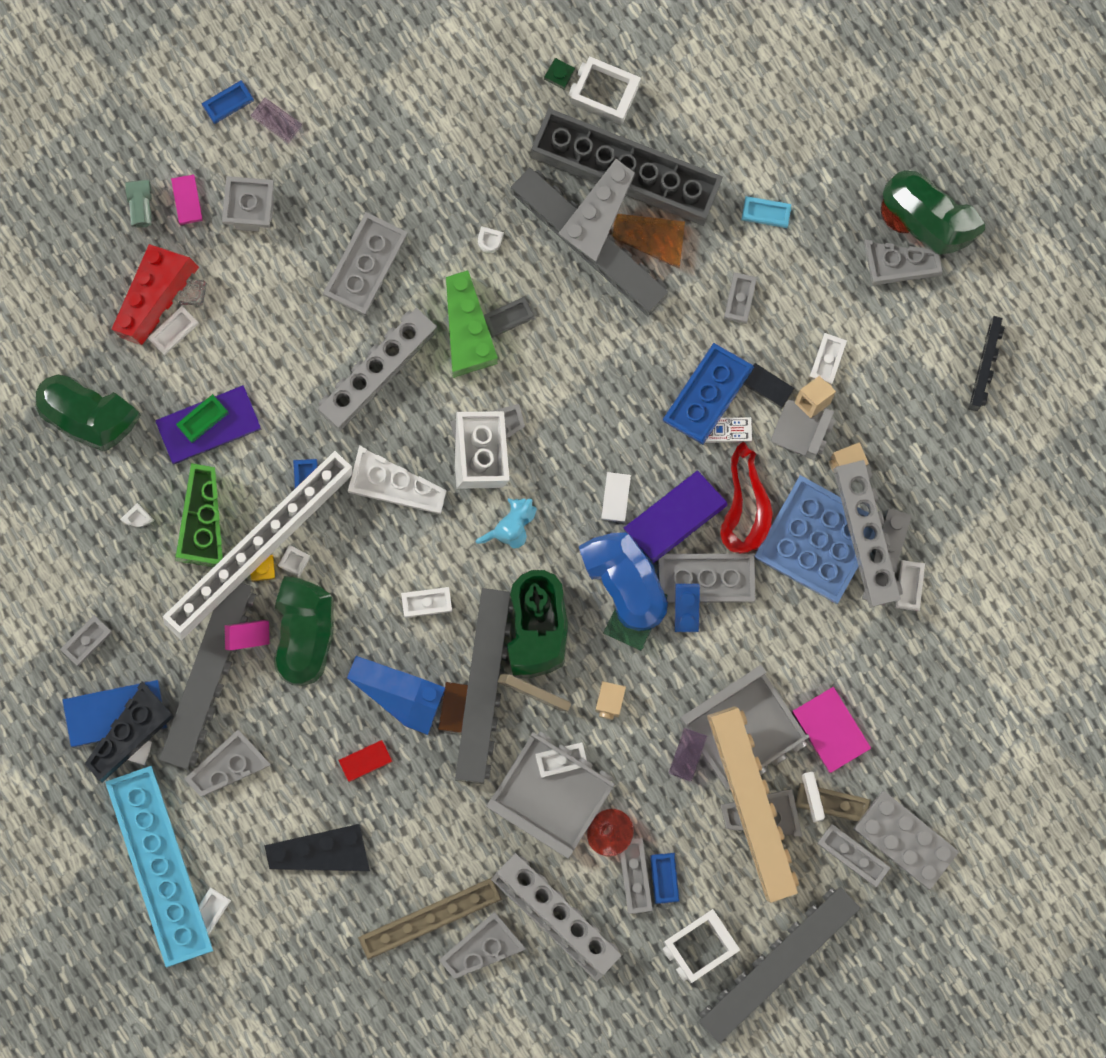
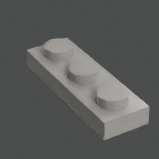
(853, 855)
(636, 878)

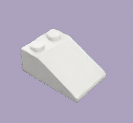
(481, 450)

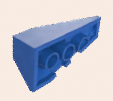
(404, 696)

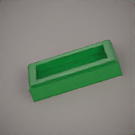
(202, 418)

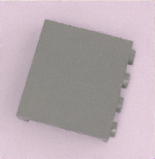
(767, 718)
(555, 806)

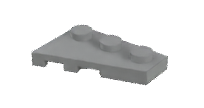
(897, 264)
(226, 765)
(785, 808)
(482, 947)

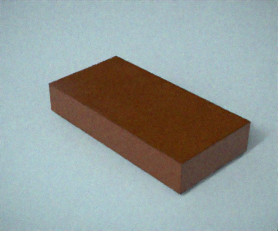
(453, 707)

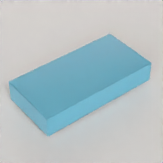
(766, 212)

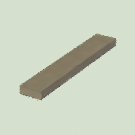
(429, 918)

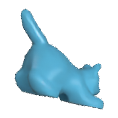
(511, 528)

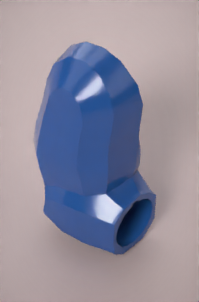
(627, 578)

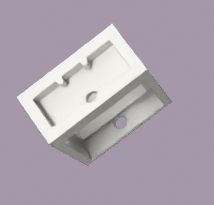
(617, 116)
(721, 932)

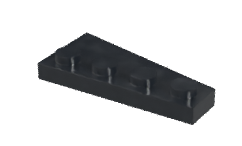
(134, 727)
(326, 851)

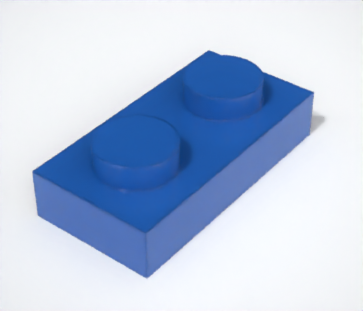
(687, 607)

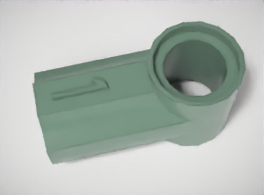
(139, 200)

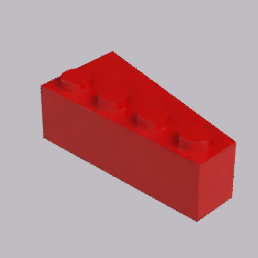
(152, 292)

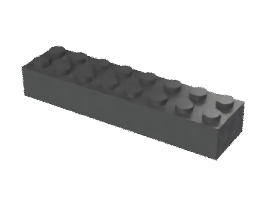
(658, 176)

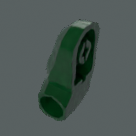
(931, 213)
(85, 413)
(539, 625)
(304, 631)

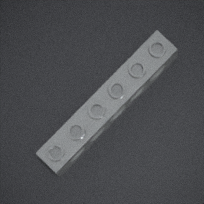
(341, 416)
(850, 500)
(559, 930)

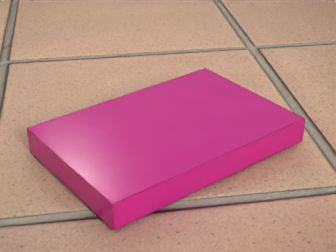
(831, 730)

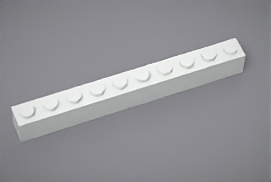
(257, 545)

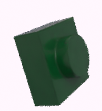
(559, 73)

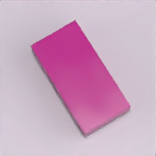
(186, 199)
(247, 635)

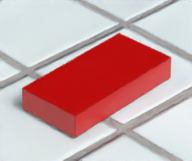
(365, 761)

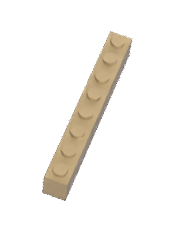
(752, 804)

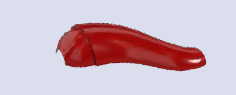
(764, 511)

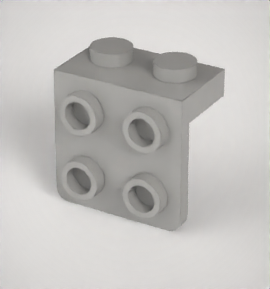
(800, 432)

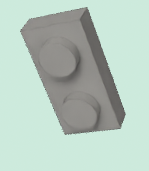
(740, 298)
(86, 640)

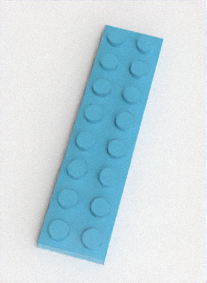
(159, 866)

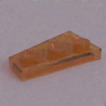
(651, 236)

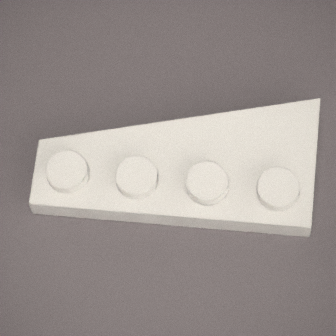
(387, 482)

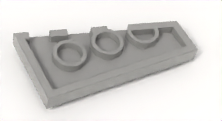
(596, 214)

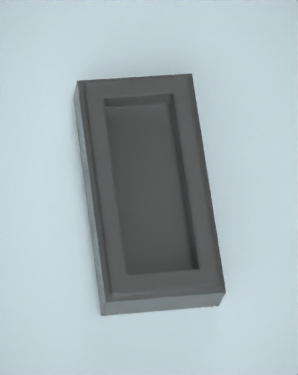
(508, 317)

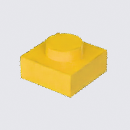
(264, 571)

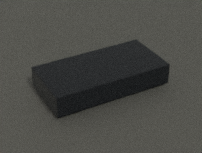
(768, 386)

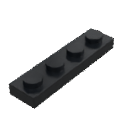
(989, 354)

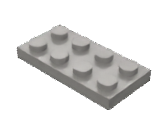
(365, 264)
(719, 576)
(906, 840)

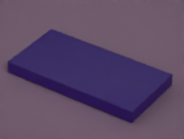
(235, 425)
(675, 516)

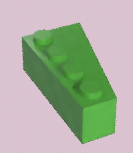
(469, 334)
(200, 525)

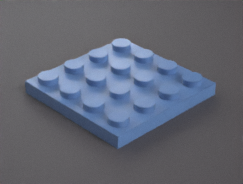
(813, 541)

